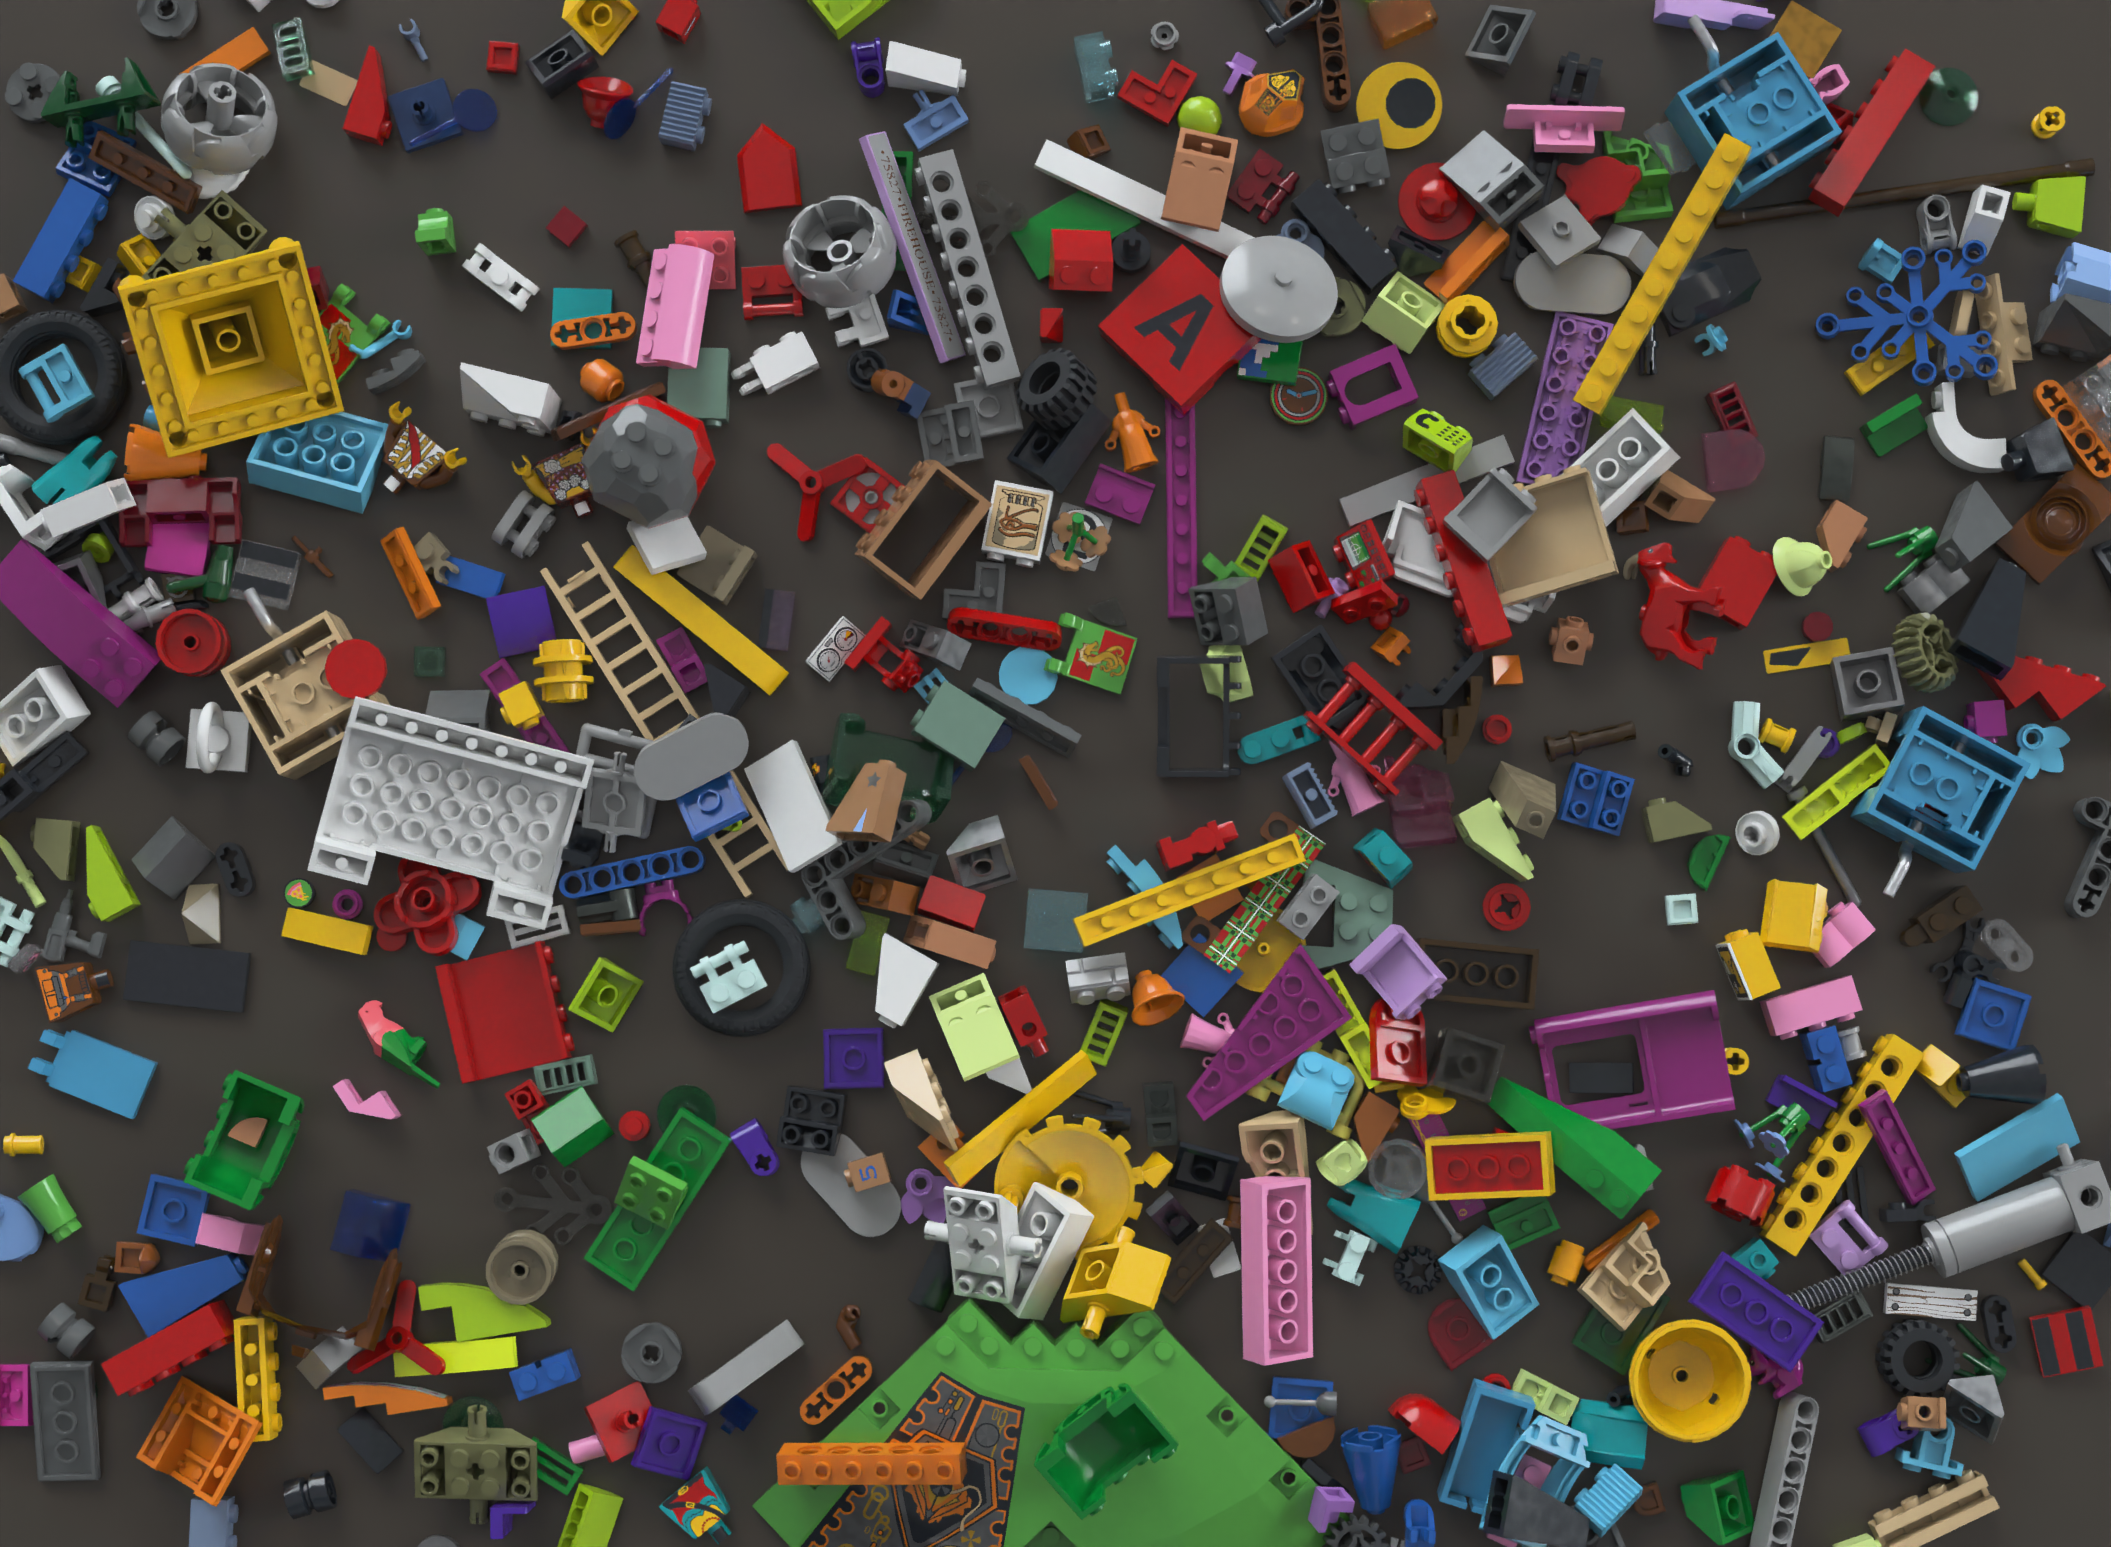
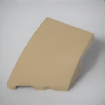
(1626, 1279)

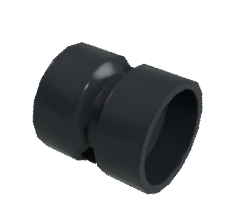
(305, 1495)

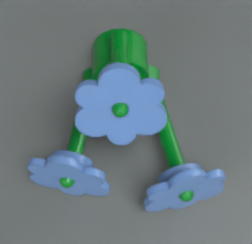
(1792, 1121)

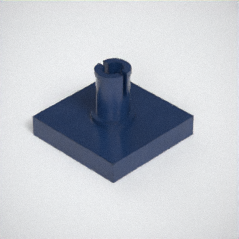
(422, 110)

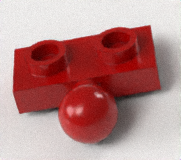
(1367, 601)

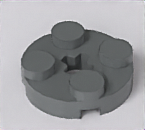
(168, 27)
(20, 86)
(649, 1370)

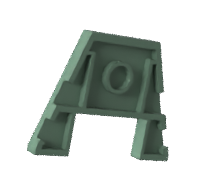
(1359, 915)

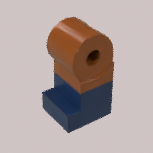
(902, 389)

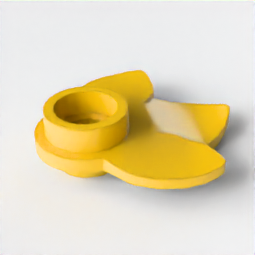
(1419, 1103)

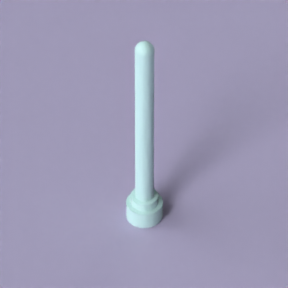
(109, 85)

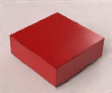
(503, 57)

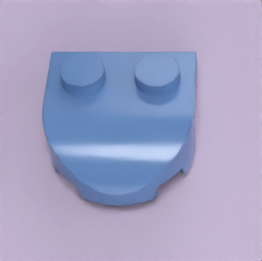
(19, 1230)

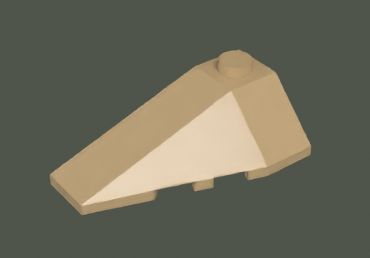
(1276, 1145)

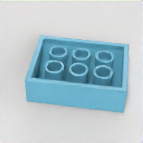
(321, 459)

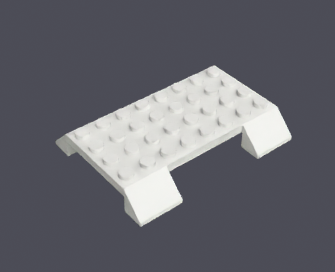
(452, 803)

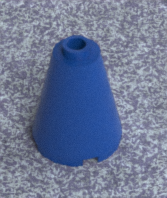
(1372, 1464)

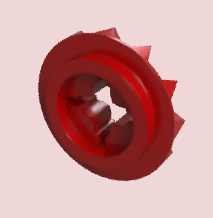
(1510, 893)

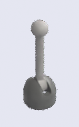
(1423, 1196)
(1325, 1403)

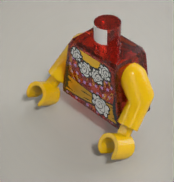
(561, 478)

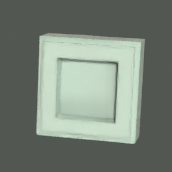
(1681, 909)

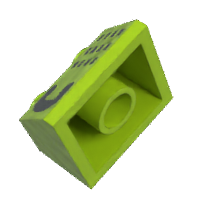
(1436, 440)

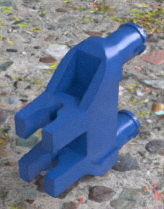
(1419, 1524)

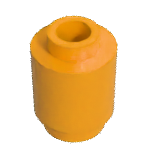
(1566, 1263)

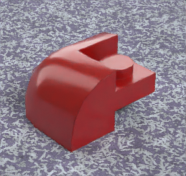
(1426, 1420)

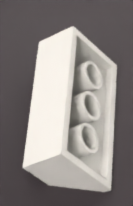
(1626, 463)
(1061, 1227)

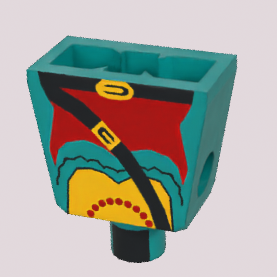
(1384, 857)
(699, 1507)

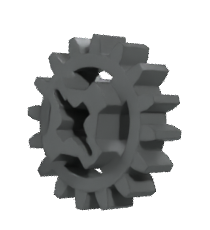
(1349, 1533)

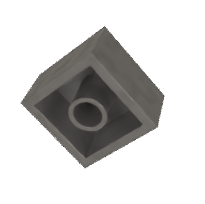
(1867, 684)

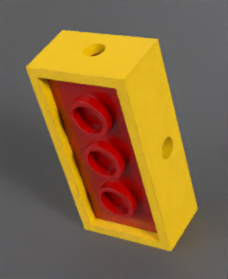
(1490, 1166)

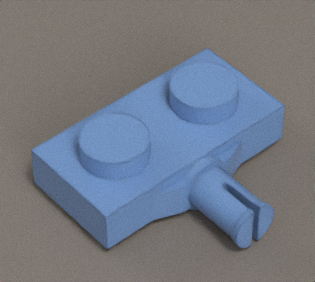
(934, 120)

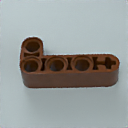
(1327, 52)

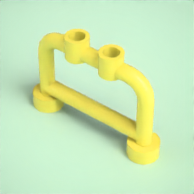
(1263, 1089)

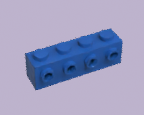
(61, 241)

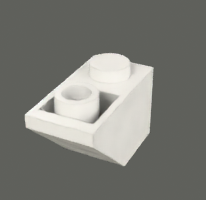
(1984, 216)

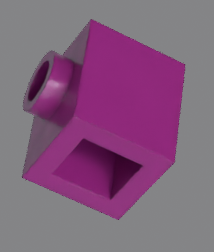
(1986, 719)

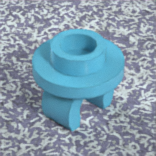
(1716, 338)

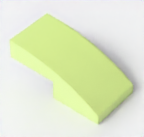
(1547, 1397)

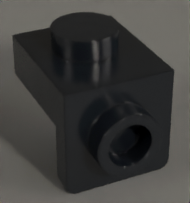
(583, 847)

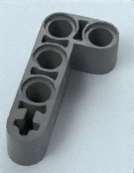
(2092, 860)

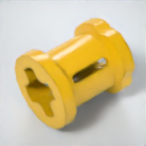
(2056, 122)
(1776, 735)
(1743, 1060)

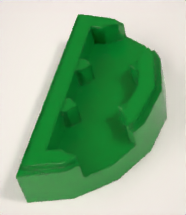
(1705, 859)

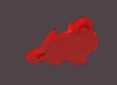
(1599, 185)

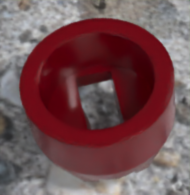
(1403, 608)

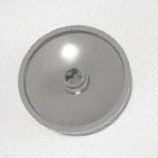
(1278, 289)

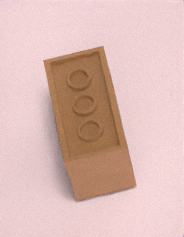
(947, 544)

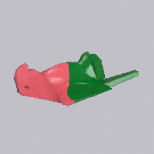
(393, 1042)

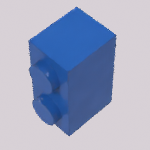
(1826, 1046)
(555, 1372)

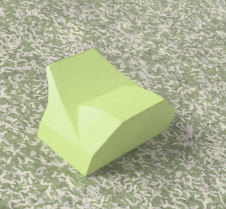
(1213, 674)

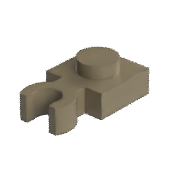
(433, 557)

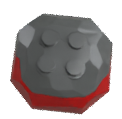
(648, 461)

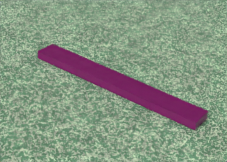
(1180, 510)

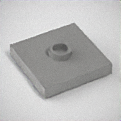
(1559, 232)

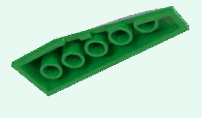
(1580, 1147)

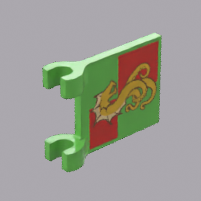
(344, 329)
(1095, 654)

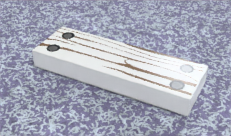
(1930, 1301)

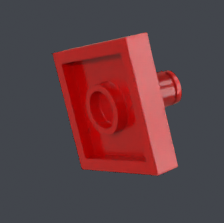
(619, 1420)

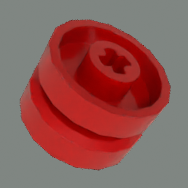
(175, 641)

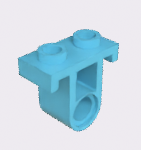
(1932, 1453)

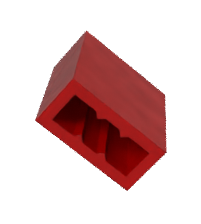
(1744, 579)

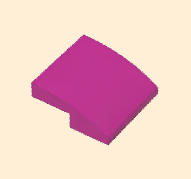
(179, 549)
(15, 1395)

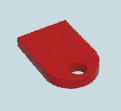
(1397, 1047)

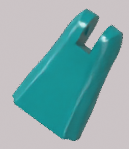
(75, 473)
(1376, 1215)

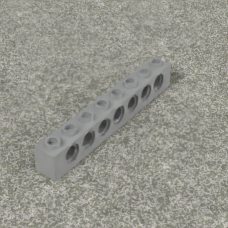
(945, 167)

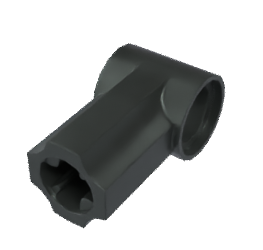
(615, 906)

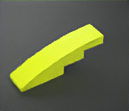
(464, 1356)

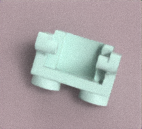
(1351, 1256)

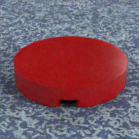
(355, 669)

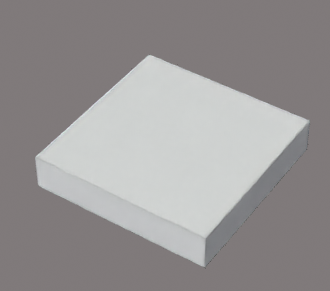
(667, 545)

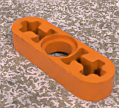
(614, 320)
(814, 1398)

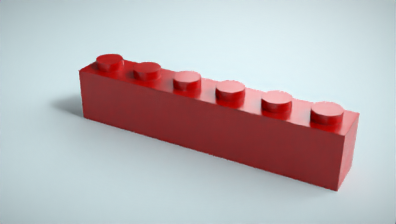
(1871, 132)
(1465, 572)

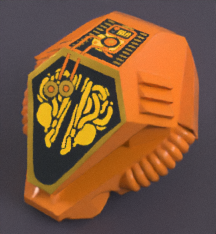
(1272, 103)

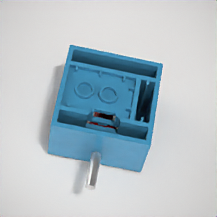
(1759, 101)
(1947, 772)

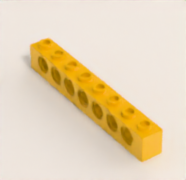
(1791, 1239)

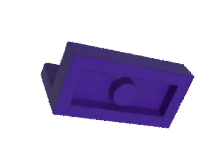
(1787, 1090)
(502, 1516)

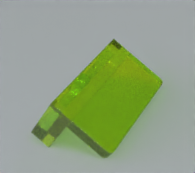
(1619, 407)

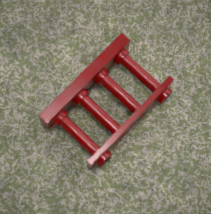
(1400, 719)

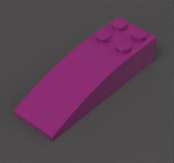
(74, 624)

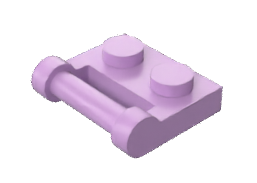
(1839, 1246)

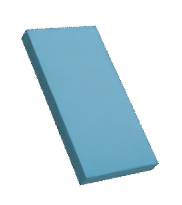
(2016, 1147)

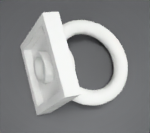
(218, 740)

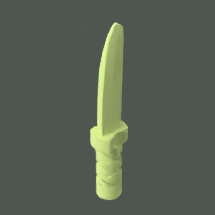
(24, 875)

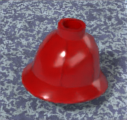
(600, 95)

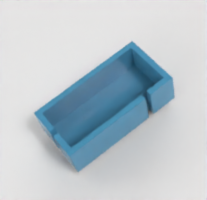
(1482, 1442)

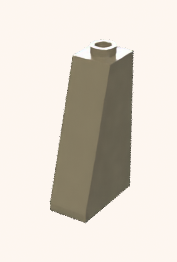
(1524, 798)

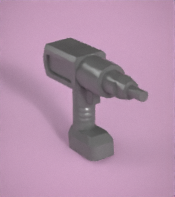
(61, 937)

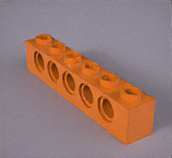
(872, 1463)

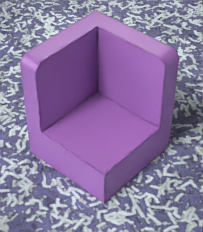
(1327, 1505)

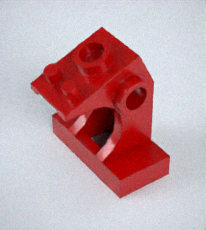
(872, 650)

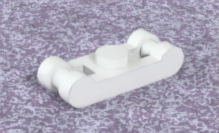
(500, 277)

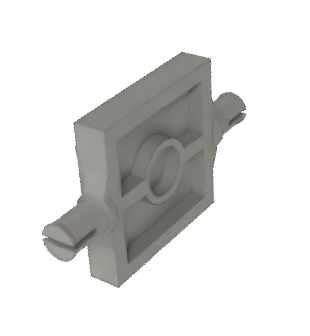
(614, 803)

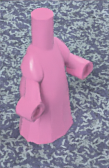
(1356, 785)
(1206, 1036)

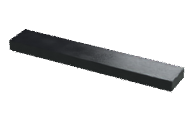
(1544, 167)

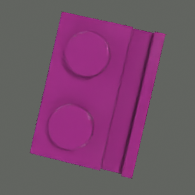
(1119, 494)

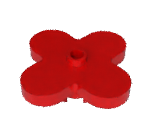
(435, 923)

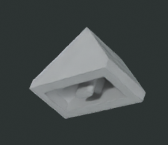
(1629, 247)
(327, 1359)

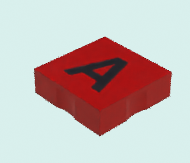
(1178, 330)

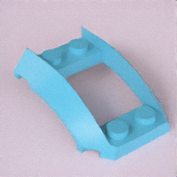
(1558, 1441)

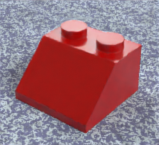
(1081, 260)

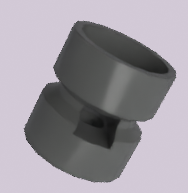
(155, 737)
(66, 1330)

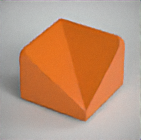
(1505, 670)

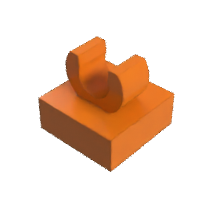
(1390, 645)

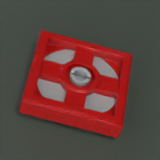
(866, 495)

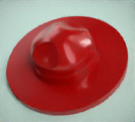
(1433, 205)

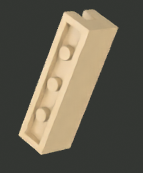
(1934, 1513)

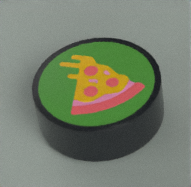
(299, 893)

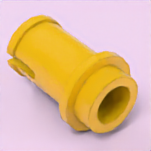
(23, 1144)

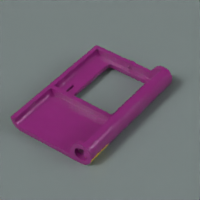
(1677, 1051)

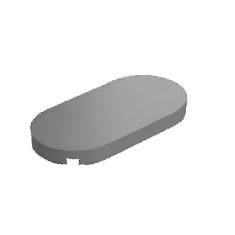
(1582, 286)
(691, 756)
(864, 1212)

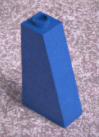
(178, 1292)

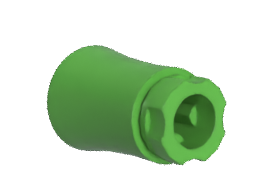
(51, 1208)

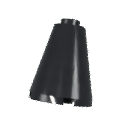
(2005, 1077)

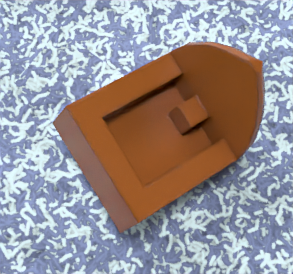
(136, 1257)

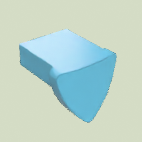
(1881, 261)

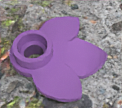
(925, 1201)

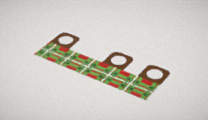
(1266, 895)

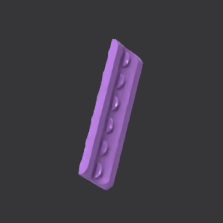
(1557, 423)

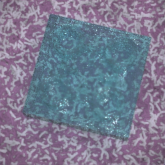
(1050, 920)

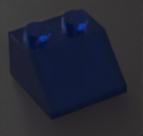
(369, 1225)

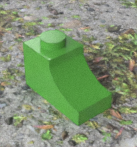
(435, 232)

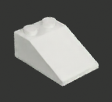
(39, 713)

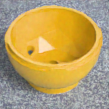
(1711, 1366)

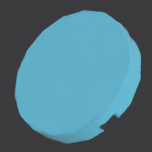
(1024, 677)

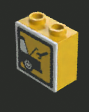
(1747, 965)

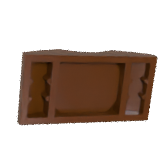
(2057, 524)

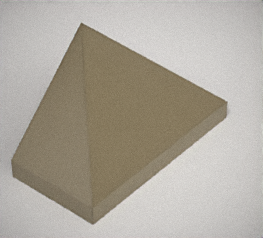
(202, 914)

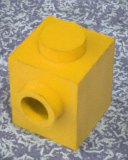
(521, 706)

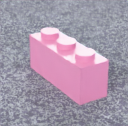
(1811, 1007)

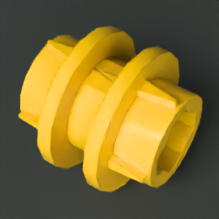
(1479, 314)
(564, 683)

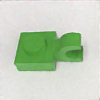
(1221, 571)

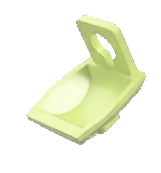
(1342, 1162)

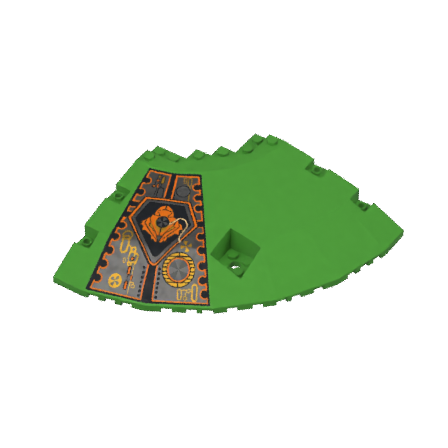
(1006, 1402)

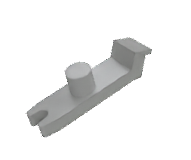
(1803, 760)

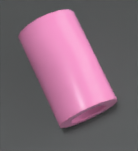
(585, 1449)

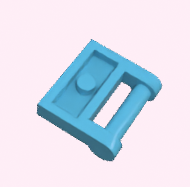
(64, 377)

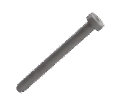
(1829, 853)

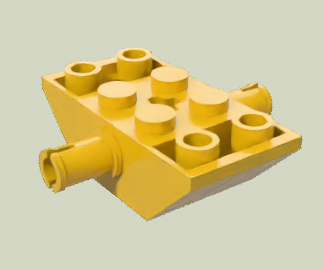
(1113, 1282)

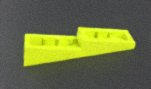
(1837, 791)
(1354, 1032)

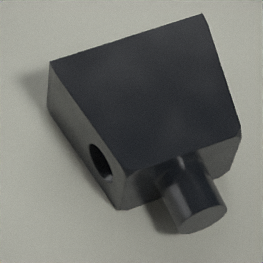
(2037, 453)

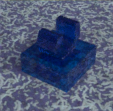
(737, 1414)

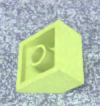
(1403, 312)

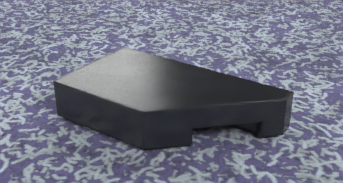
(1320, 1474)

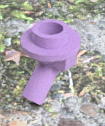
(1340, 588)

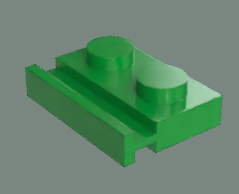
(1523, 1220)

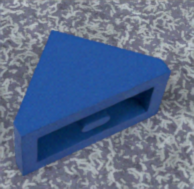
(905, 313)

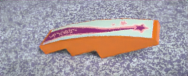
(398, 1397)

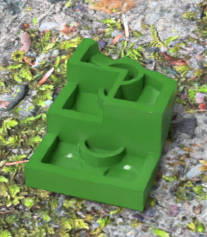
(1651, 195)

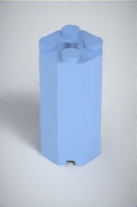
(2083, 273)

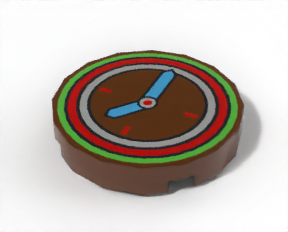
(1300, 403)

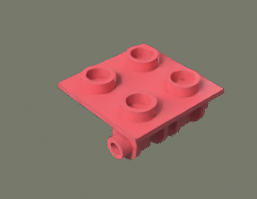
(723, 247)

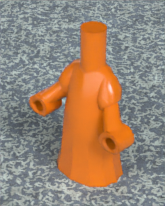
(1130, 427)

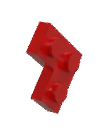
(1161, 99)

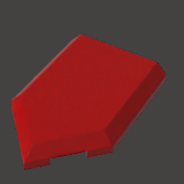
(768, 173)

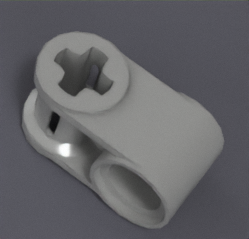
(1936, 227)

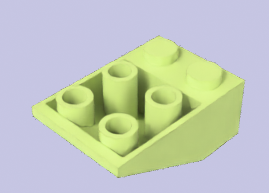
(1488, 835)
(974, 1027)

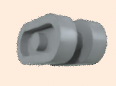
(526, 541)

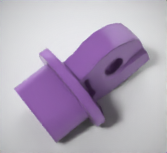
(1241, 67)

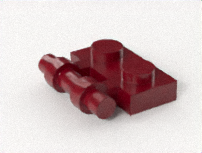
(1254, 182)

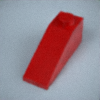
(369, 108)

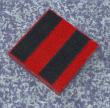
(2066, 1341)

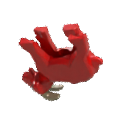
(1669, 607)

